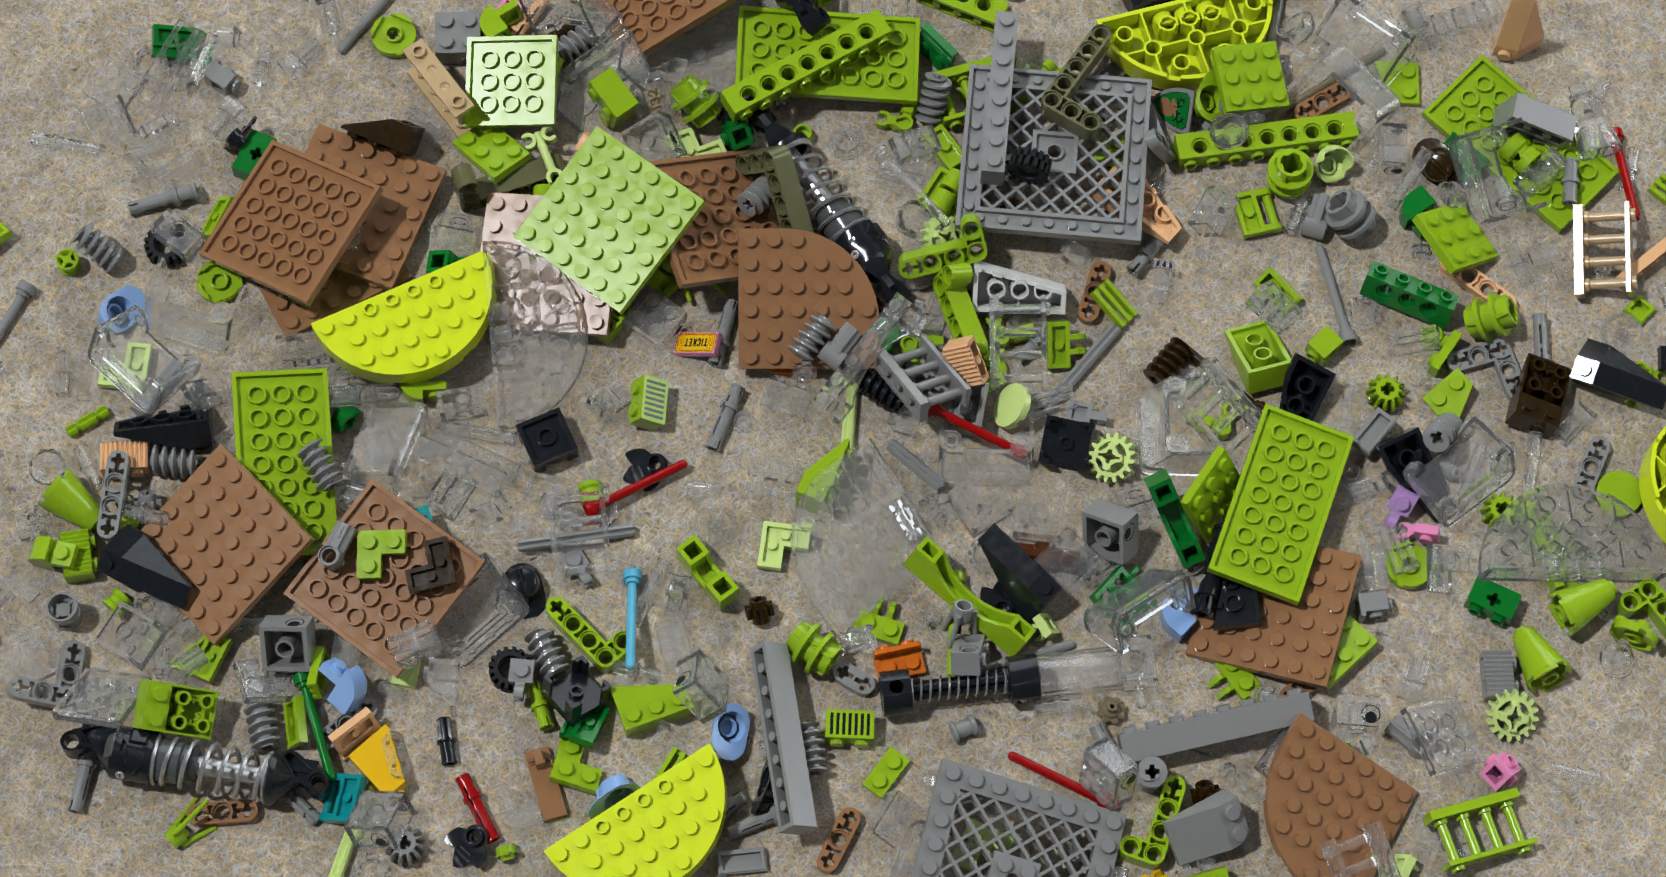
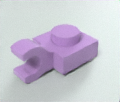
(1400, 503)

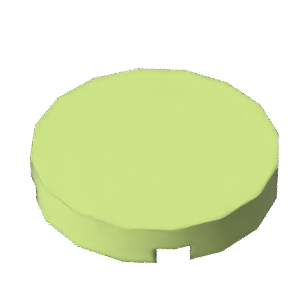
(1012, 406)

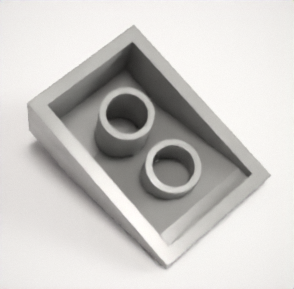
(1207, 828)

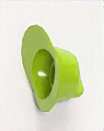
(1207, 98)

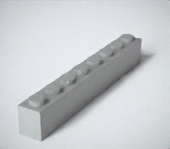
(999, 98)
(1215, 726)
(783, 738)

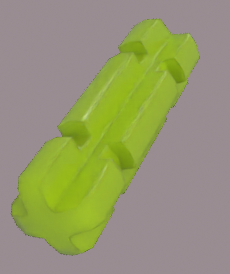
(87, 421)

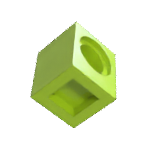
(1323, 346)

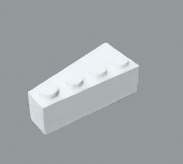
(1014, 288)

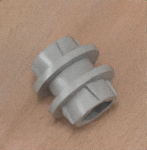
(1350, 215)

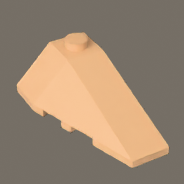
(1519, 30)
(1156, 218)

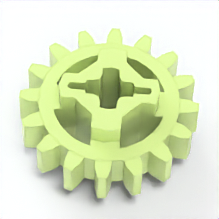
(941, 235)
(1113, 448)
(1522, 717)

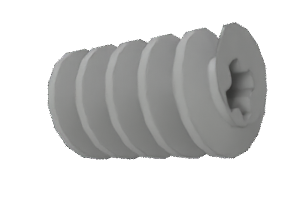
(574, 43)
(935, 98)
(755, 197)
(98, 246)
(812, 337)
(1442, 432)
(173, 462)
(319, 466)
(546, 653)
(261, 728)
(812, 749)
(1157, 768)

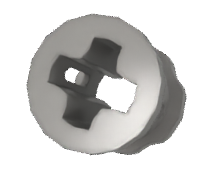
(963, 728)

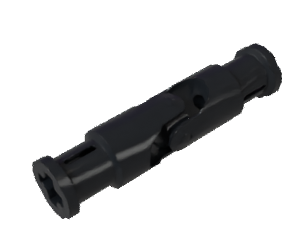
(1210, 586)

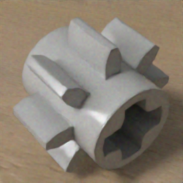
(149, 498)

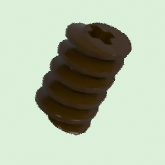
(1168, 361)

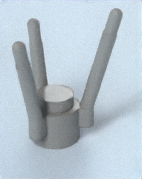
(962, 613)

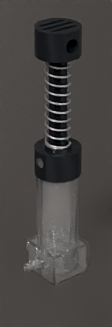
(1035, 678)

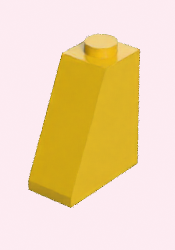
(371, 762)

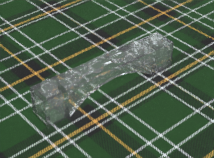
(839, 392)

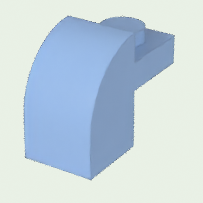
(1177, 622)
(349, 685)

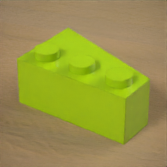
(646, 706)

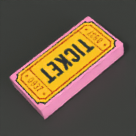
(697, 344)

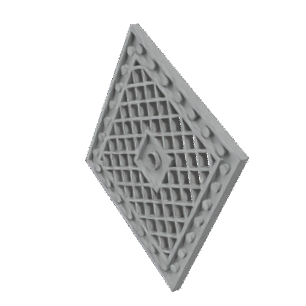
(1060, 224)
(957, 777)

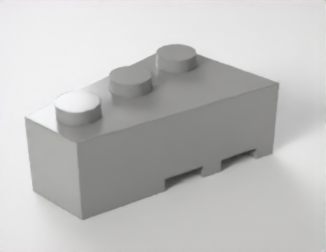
(1540, 120)

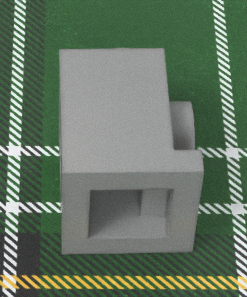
(221, 78)
(1372, 605)

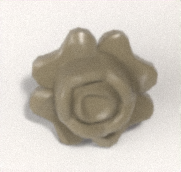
(1110, 710)

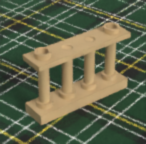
(438, 86)
(1582, 240)

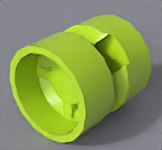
(1518, 152)

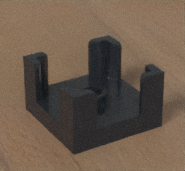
(546, 439)
(1065, 442)
(576, 694)

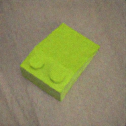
(1258, 356)

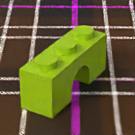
(698, 563)

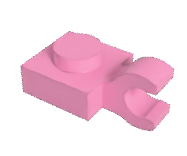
(1423, 533)

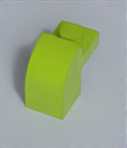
(497, 21)
(425, 389)
(52, 553)

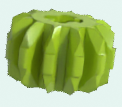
(1394, 390)
(1494, 504)

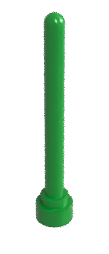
(300, 681)

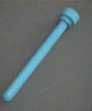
(632, 579)

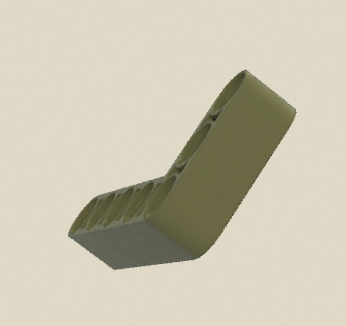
(1067, 78)
(782, 183)
(473, 192)

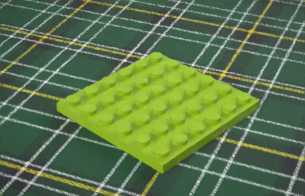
(609, 220)

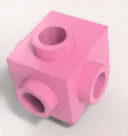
(1500, 770)

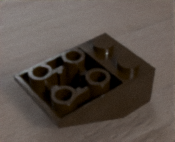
(397, 134)
(1539, 396)

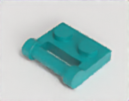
(348, 793)

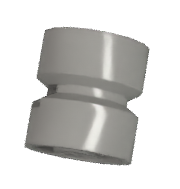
(64, 611)

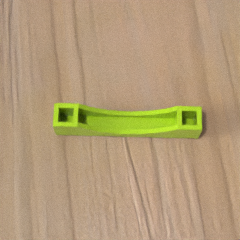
(1003, 628)

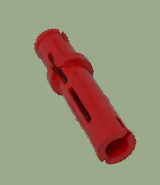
(473, 800)

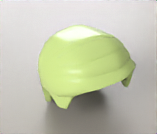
(1333, 163)

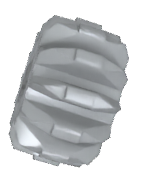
(415, 846)

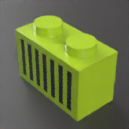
(648, 402)
(849, 728)

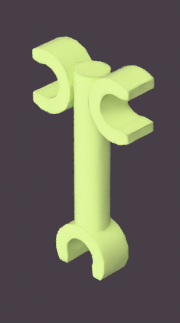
(540, 139)

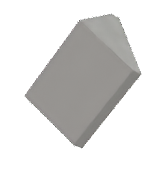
(973, 413)

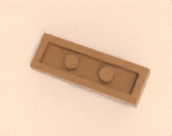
(547, 792)

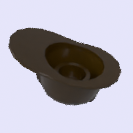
(1440, 166)

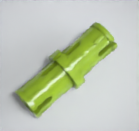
(539, 706)

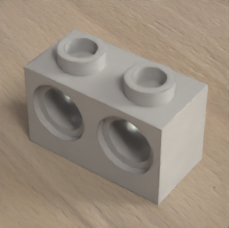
(969, 654)

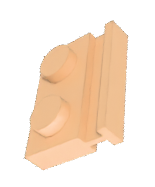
(354, 733)

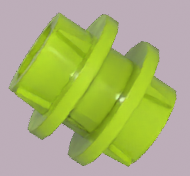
(695, 101)
(1289, 173)
(1496, 315)
(814, 649)

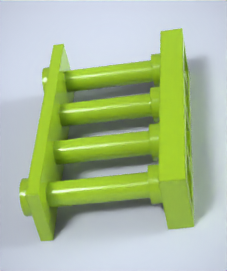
(960, 75)
(1482, 807)

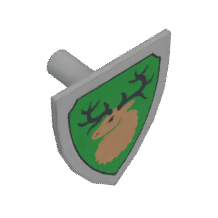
(1176, 108)

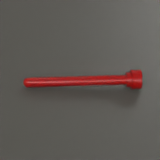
(1625, 176)
(937, 411)
(592, 507)
(1052, 775)

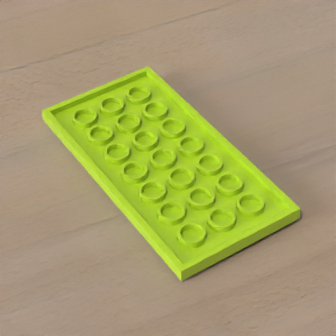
(881, 76)
(1471, 106)
(272, 422)
(1280, 504)

